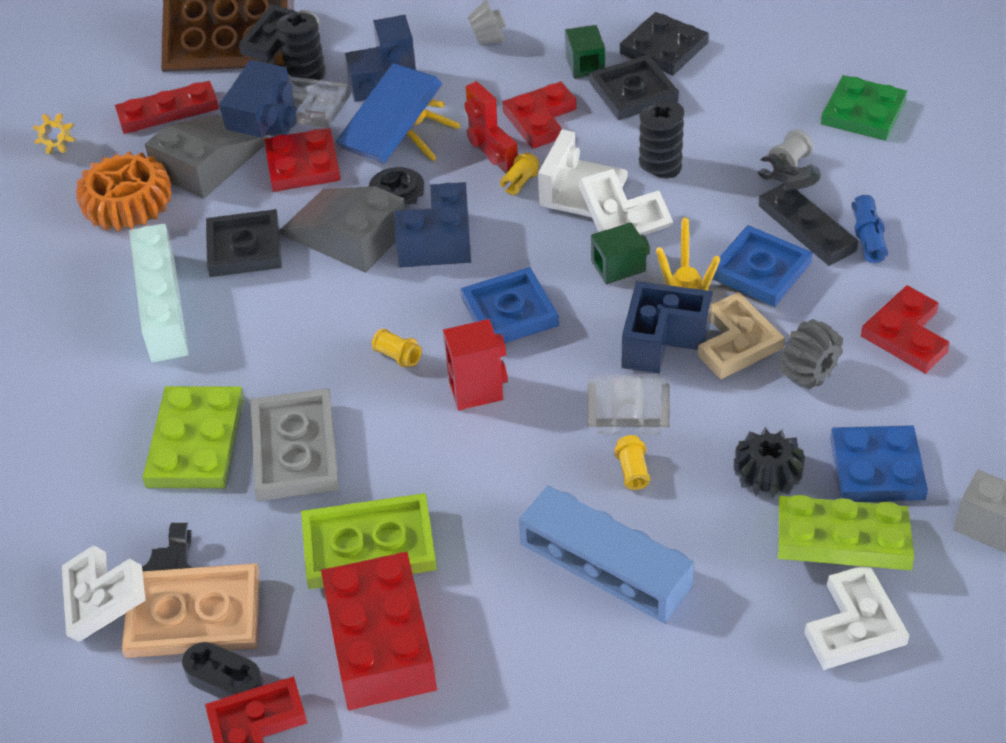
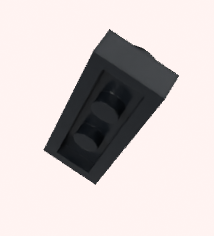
(808, 224)

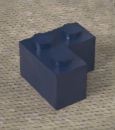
(369, 65)
(260, 101)
(436, 233)
(663, 318)

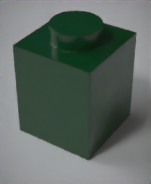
(584, 50)
(619, 252)

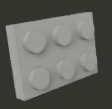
(293, 445)

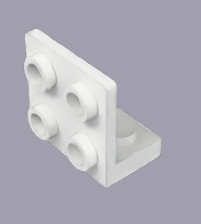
(563, 171)

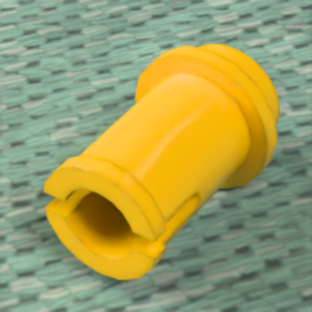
(524, 167)
(404, 351)
(631, 452)

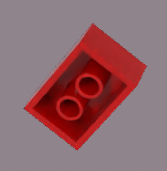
(378, 631)

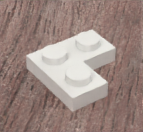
(611, 208)
(98, 596)
(863, 627)

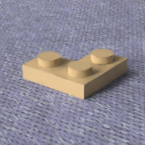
(744, 337)

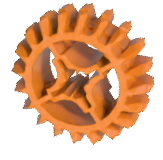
(123, 191)

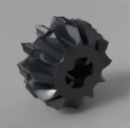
(769, 462)

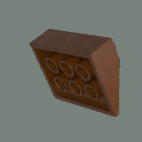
(209, 33)

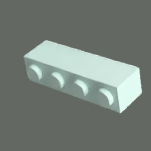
(158, 293)

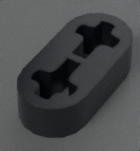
(226, 666)

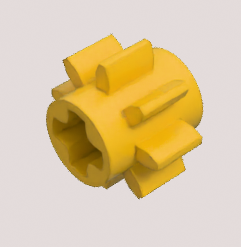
(45, 129)

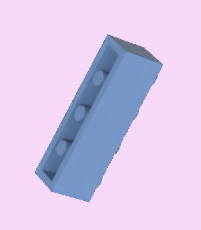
(607, 553)

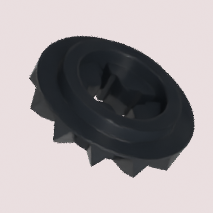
(391, 179)

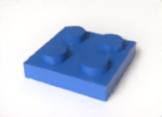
(762, 265)
(512, 304)
(878, 463)

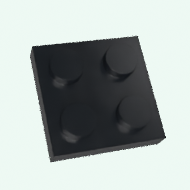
(665, 41)
(633, 86)
(243, 243)

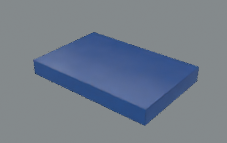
(388, 113)

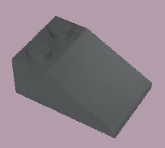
(201, 152)
(348, 224)

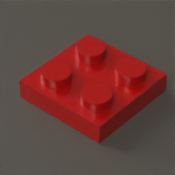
(302, 159)

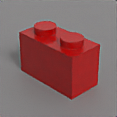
(475, 364)

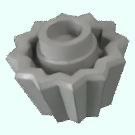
(487, 24)

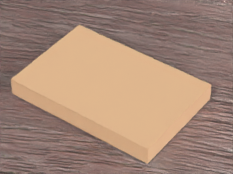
(194, 608)

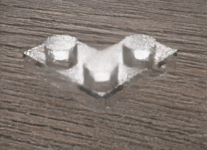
(318, 101)

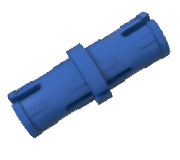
(869, 229)

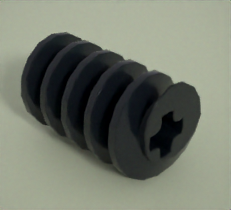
(301, 46)
(661, 139)

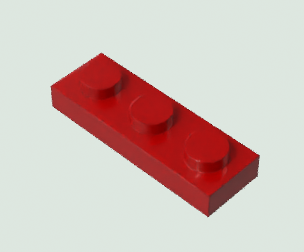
(166, 106)

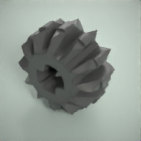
(811, 353)

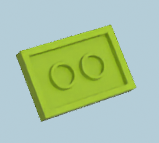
(194, 437)
(366, 532)
(845, 532)

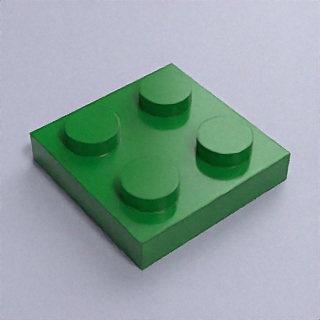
(864, 107)

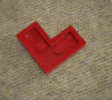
(535, 113)
(484, 127)
(901, 331)
(256, 713)

